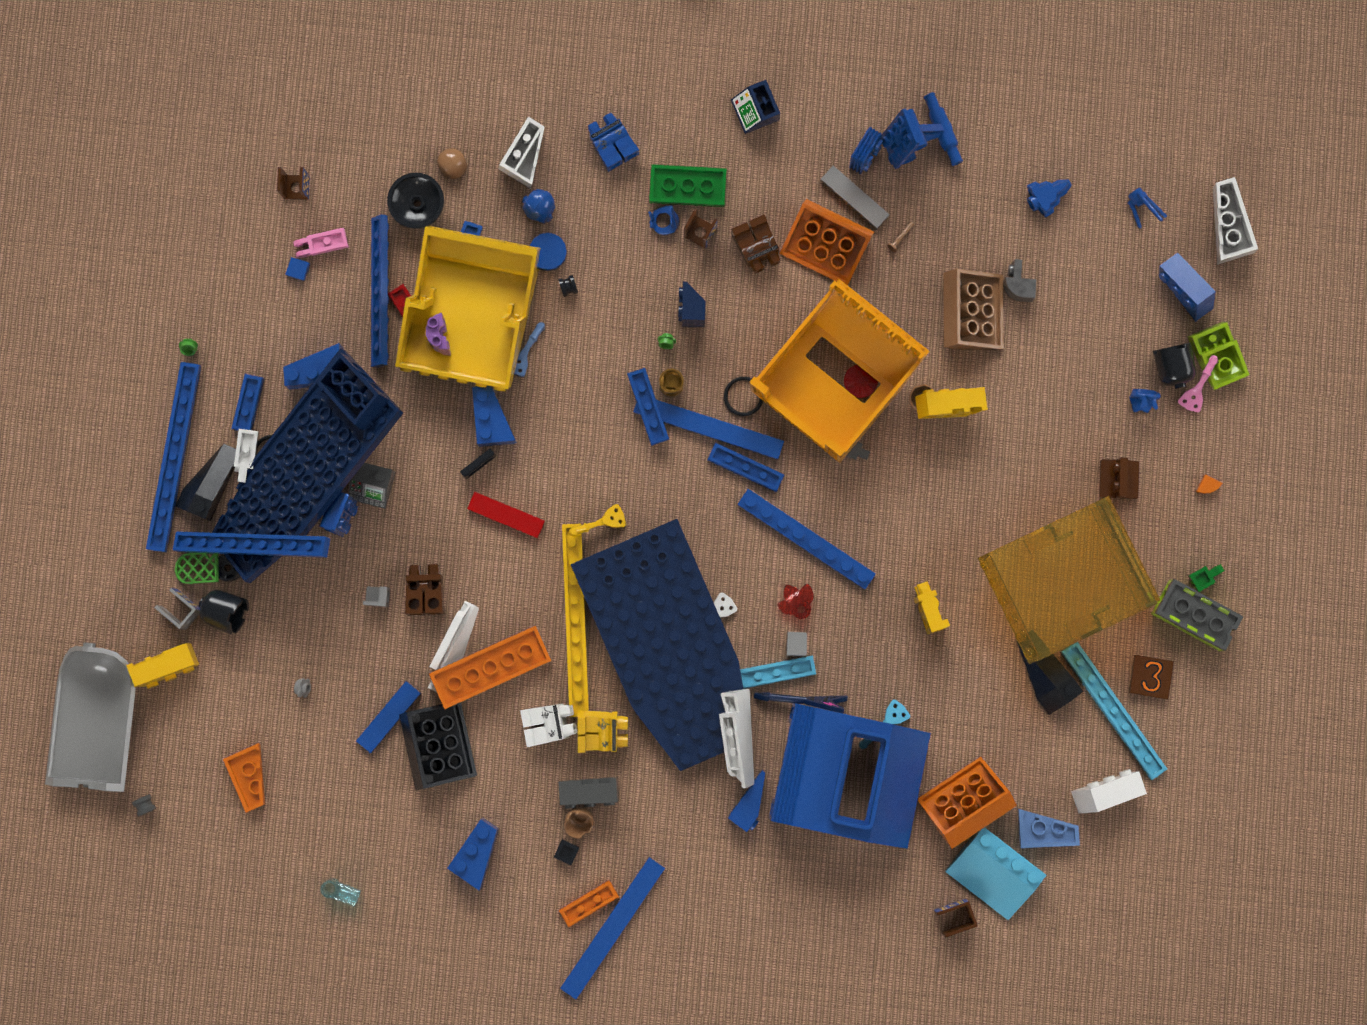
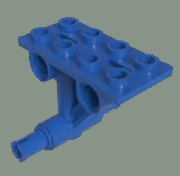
(907, 135)
(338, 515)

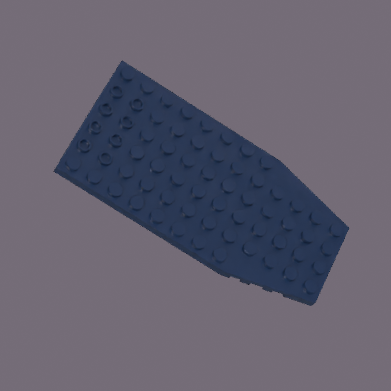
(309, 459)
(663, 639)

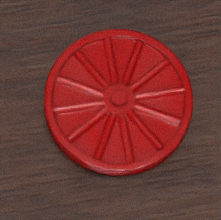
(859, 382)

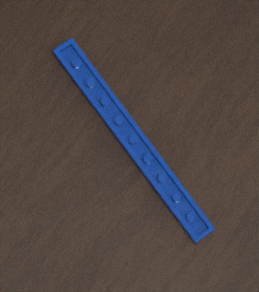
(173, 457)
(252, 544)

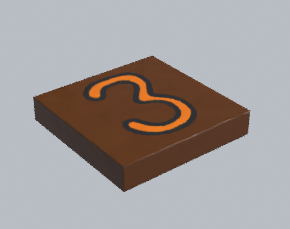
(1151, 677)

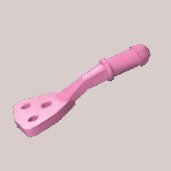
(1197, 390)

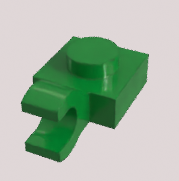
(1204, 578)

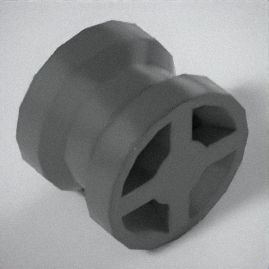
(143, 805)

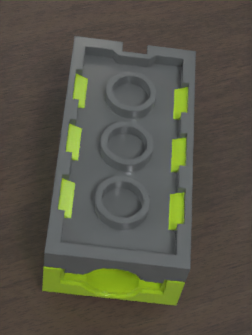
(1197, 615)

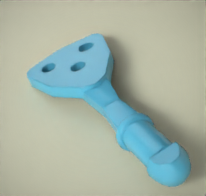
(863, 744)

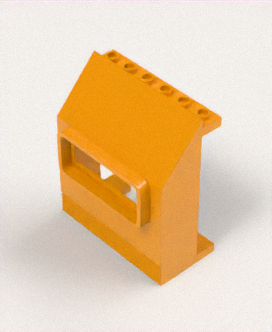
(814, 399)

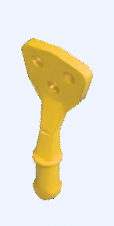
(604, 521)

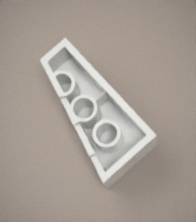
(1232, 224)

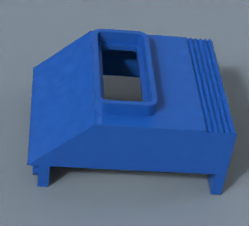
(816, 772)

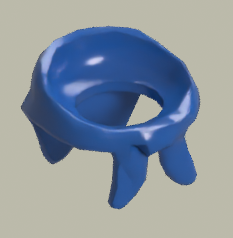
(674, 221)
(1144, 400)

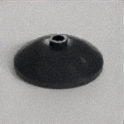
(409, 190)

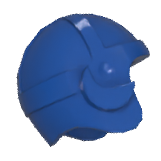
(539, 205)

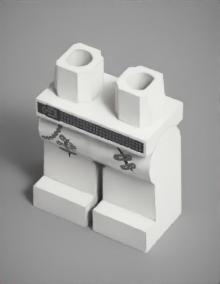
(554, 722)

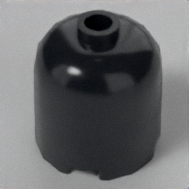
(1175, 365)
(223, 610)

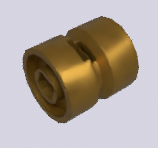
(671, 382)

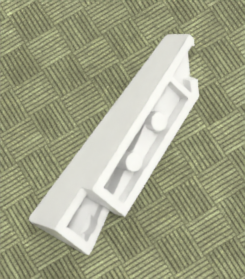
(456, 638)
(737, 735)

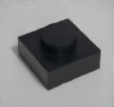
(566, 852)

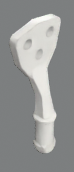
(725, 604)

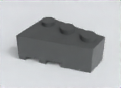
(589, 792)

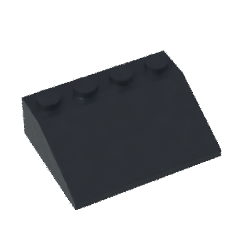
(437, 745)

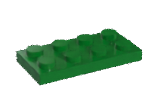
(687, 185)

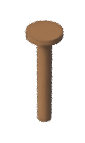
(892, 247)

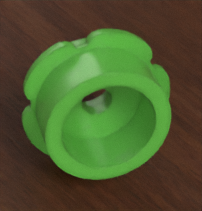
(666, 341)
(188, 347)

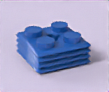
(864, 152)

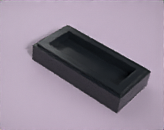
(478, 463)

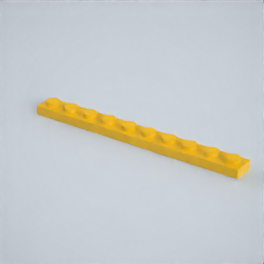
(575, 623)

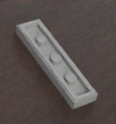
(854, 197)

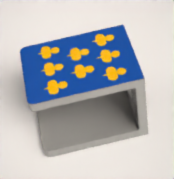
(188, 619)

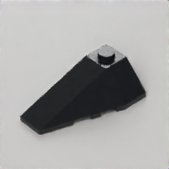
(208, 485)
(1051, 682)

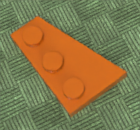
(247, 776)

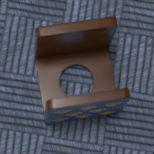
(285, 182)
(695, 222)
(960, 928)

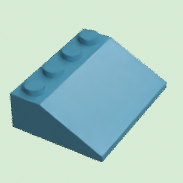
(995, 873)

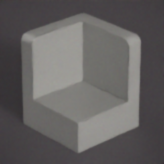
(377, 596)
(796, 644)

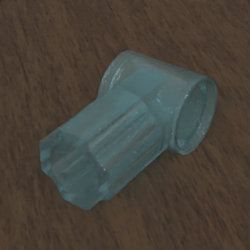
(343, 892)

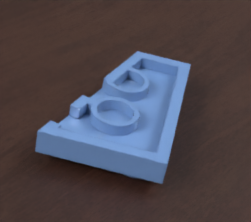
(1044, 831)

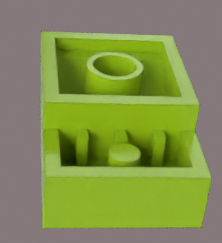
(1219, 342)

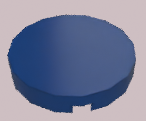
(552, 251)

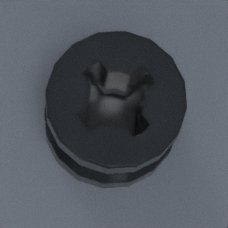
(568, 285)

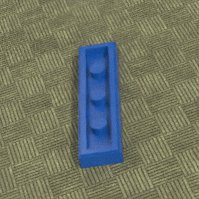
(648, 406)
(745, 467)
(388, 717)

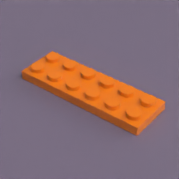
(489, 667)

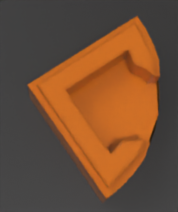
(1208, 485)

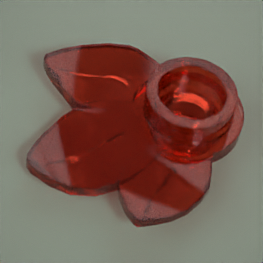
(796, 598)

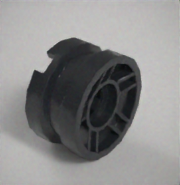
(223, 574)

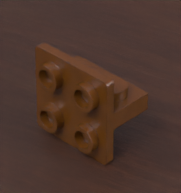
(1119, 478)

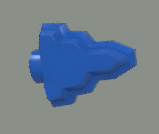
(1047, 195)

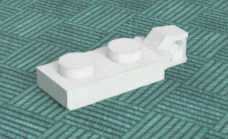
(245, 452)

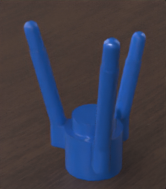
(1140, 198)

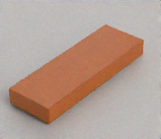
(589, 903)

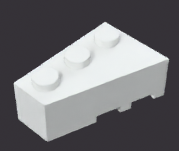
(523, 153)
(1109, 792)

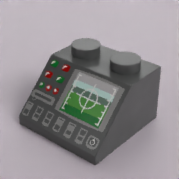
(372, 485)

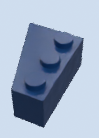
(305, 371)
(490, 420)
(475, 854)

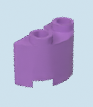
(434, 331)

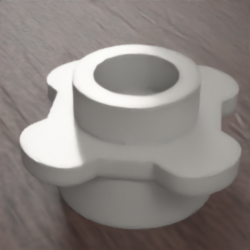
(302, 687)

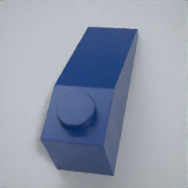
(748, 807)

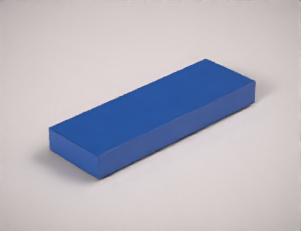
(248, 402)

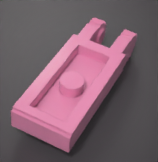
(322, 243)

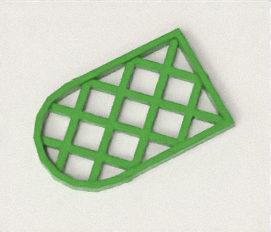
(193, 581)

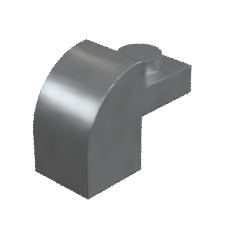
(1017, 287)

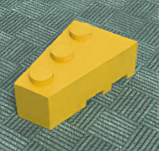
(950, 403)
(163, 666)

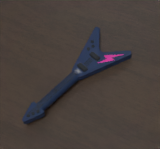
(823, 702)

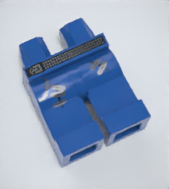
(609, 136)

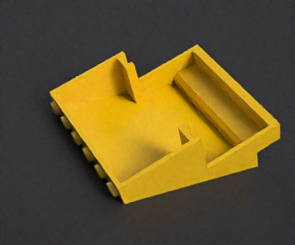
(485, 298)

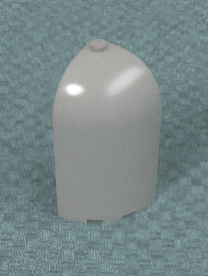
(91, 720)

